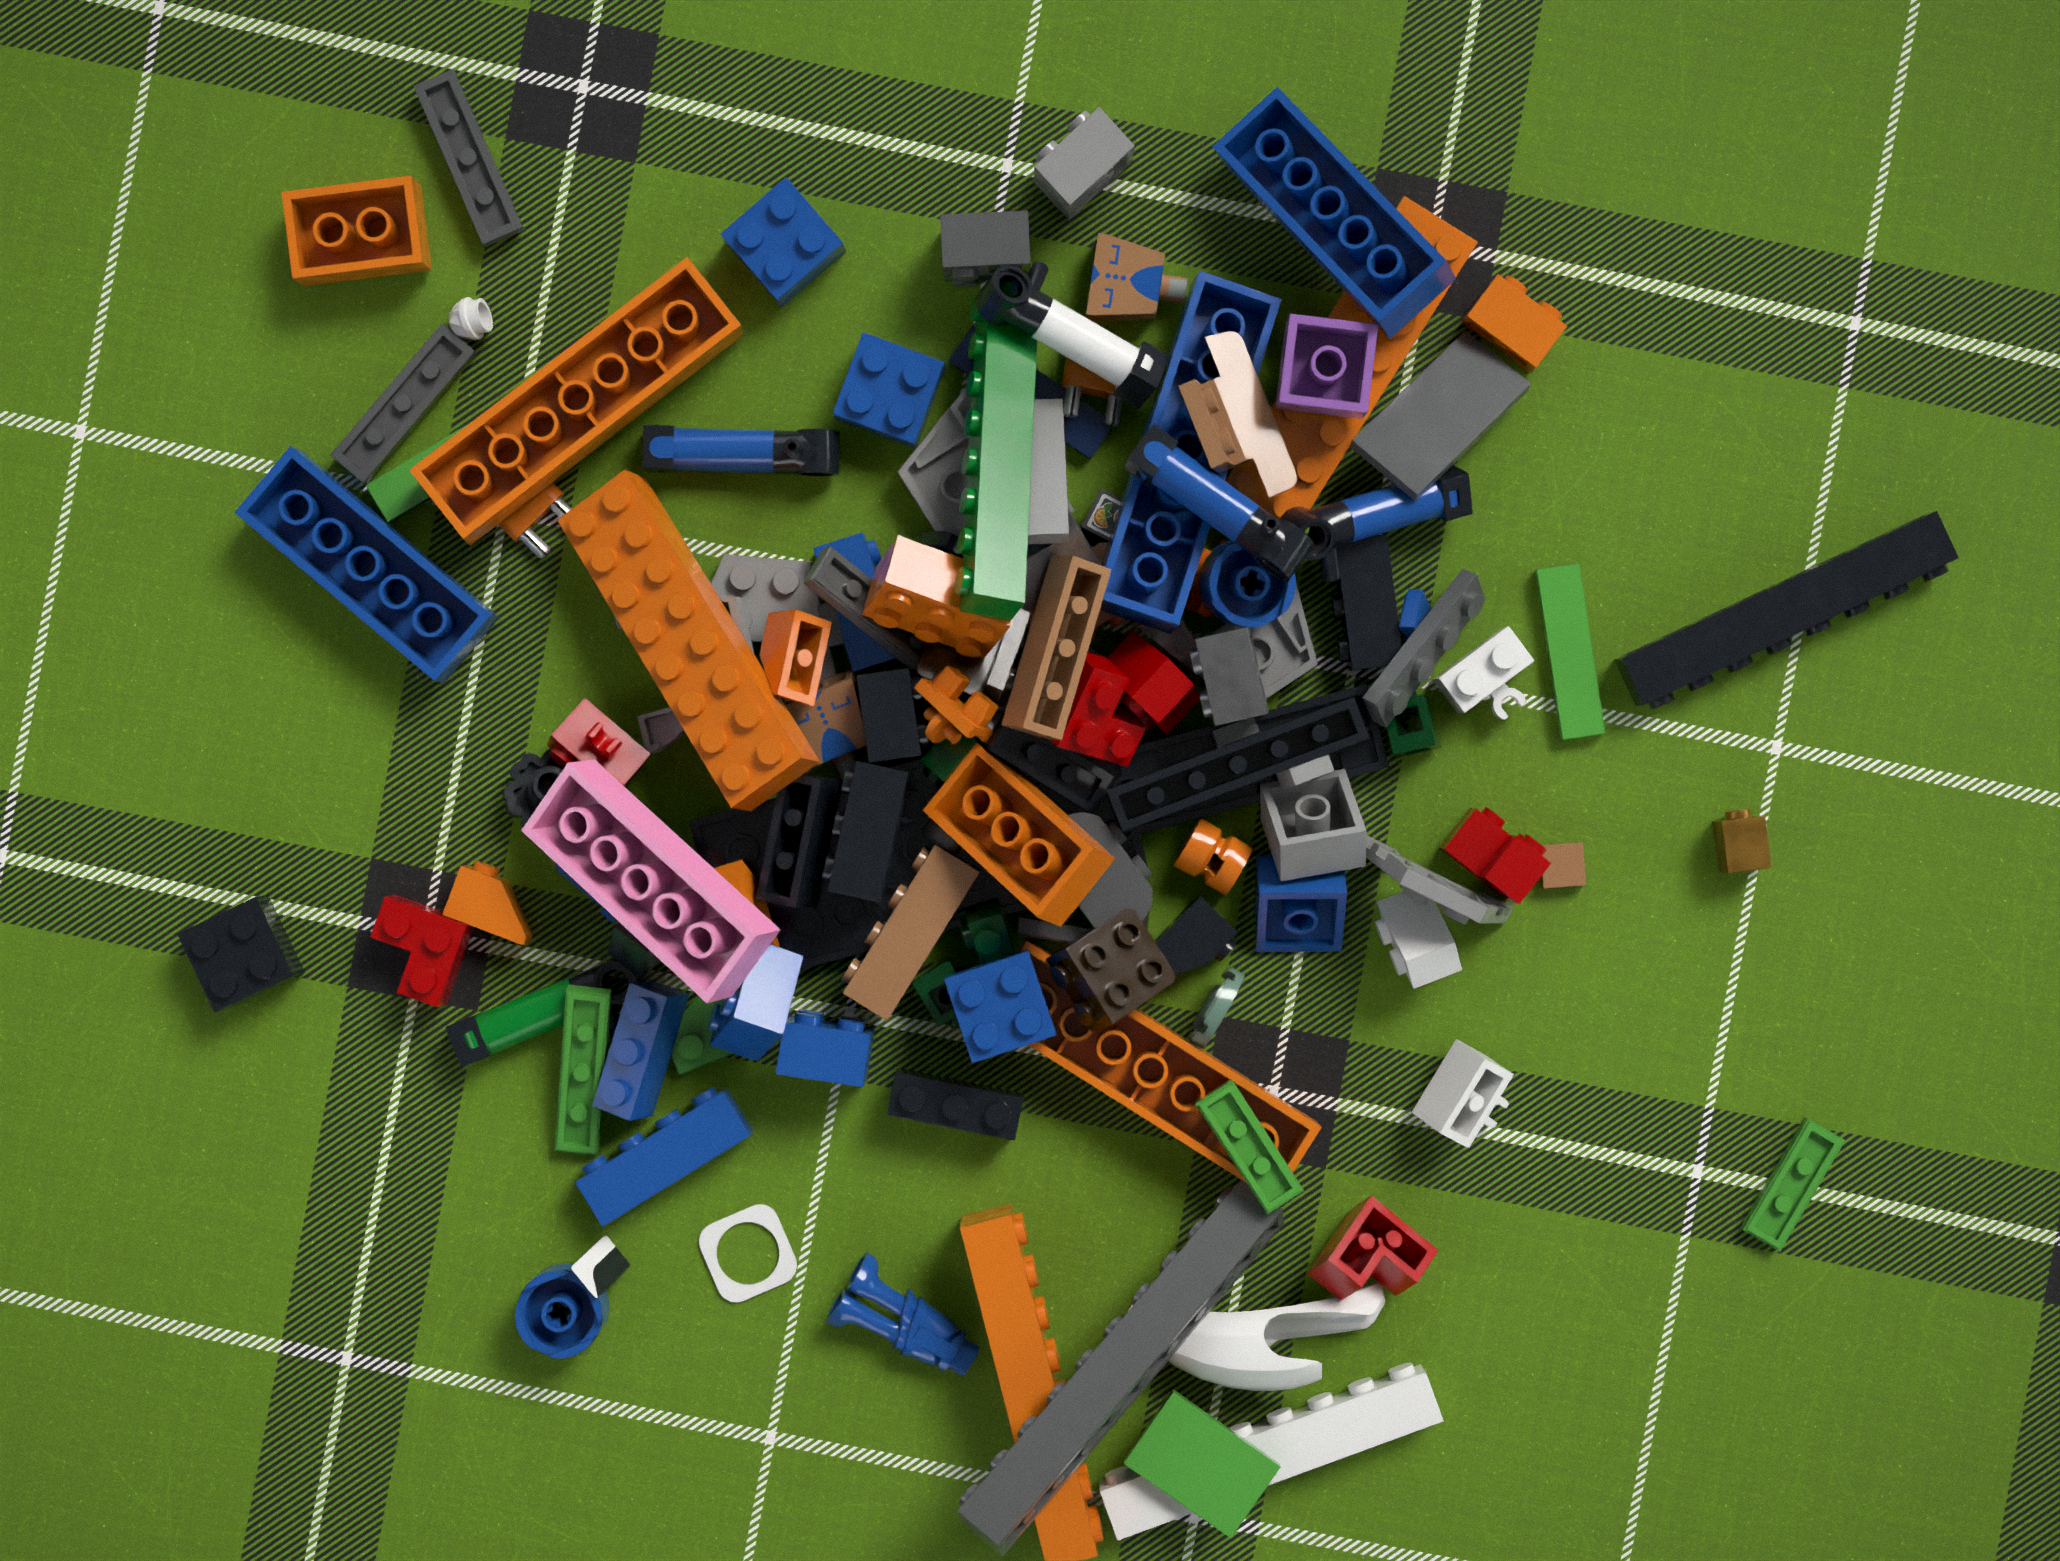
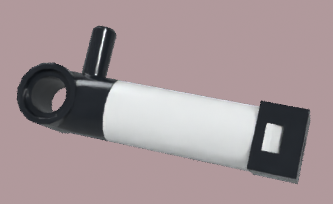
(1017, 300)

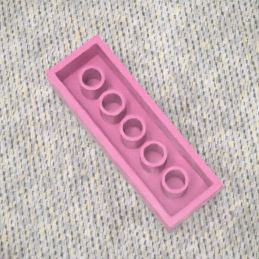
(650, 880)

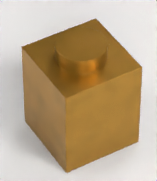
(1741, 842)

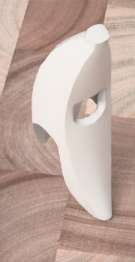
(1235, 1345)

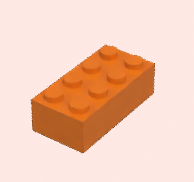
(1019, 835)

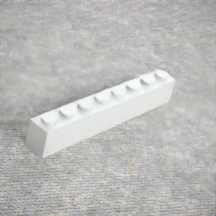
(1295, 1439)

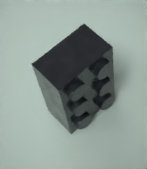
(866, 831)

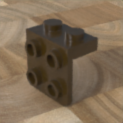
(987, 674)
(1111, 970)

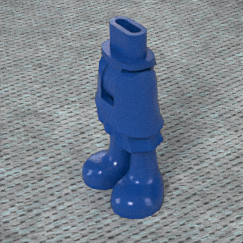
(921, 1329)

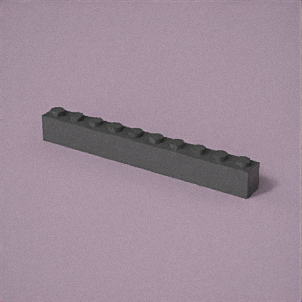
(1118, 1369)

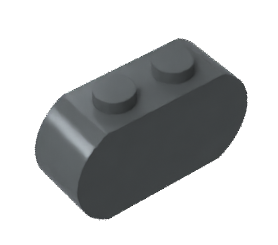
(1124, 881)

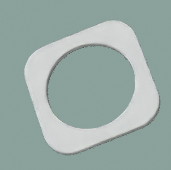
(737, 1291)

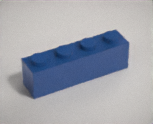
(663, 1156)

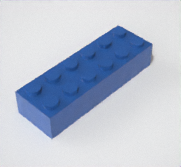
(1334, 212)
(367, 564)

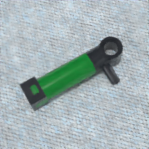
(529, 1016)

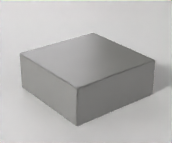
(1305, 772)

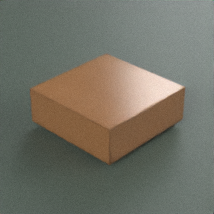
(1566, 865)

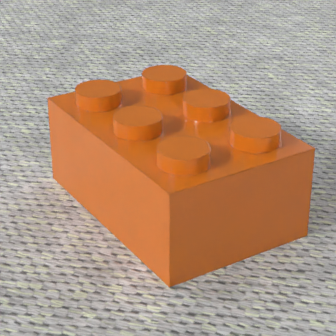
(356, 231)
(917, 594)

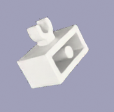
(1485, 673)
(1419, 939)
(1463, 1094)

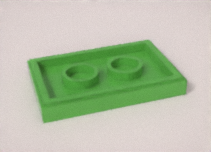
(1201, 1463)

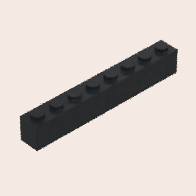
(1786, 609)

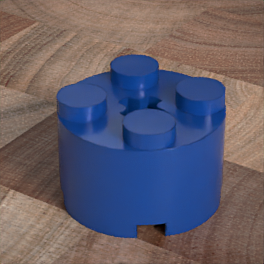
(1230, 601)
(552, 1332)

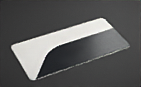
(600, 1266)

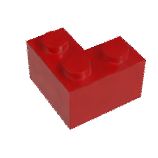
(1156, 686)
(1096, 720)
(1497, 859)
(434, 943)
(1374, 1245)

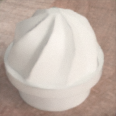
(470, 318)

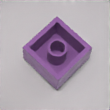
(1326, 366)

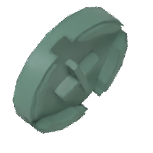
(1215, 1007)

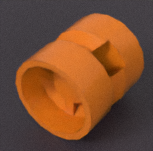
(1199, 848)

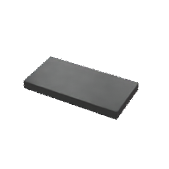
(1440, 415)

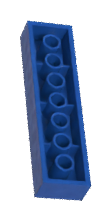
(1154, 536)

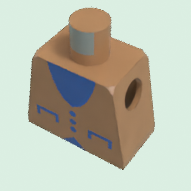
(1129, 282)
(834, 722)

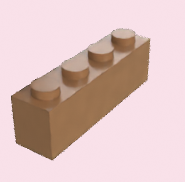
(1056, 647)
(910, 932)

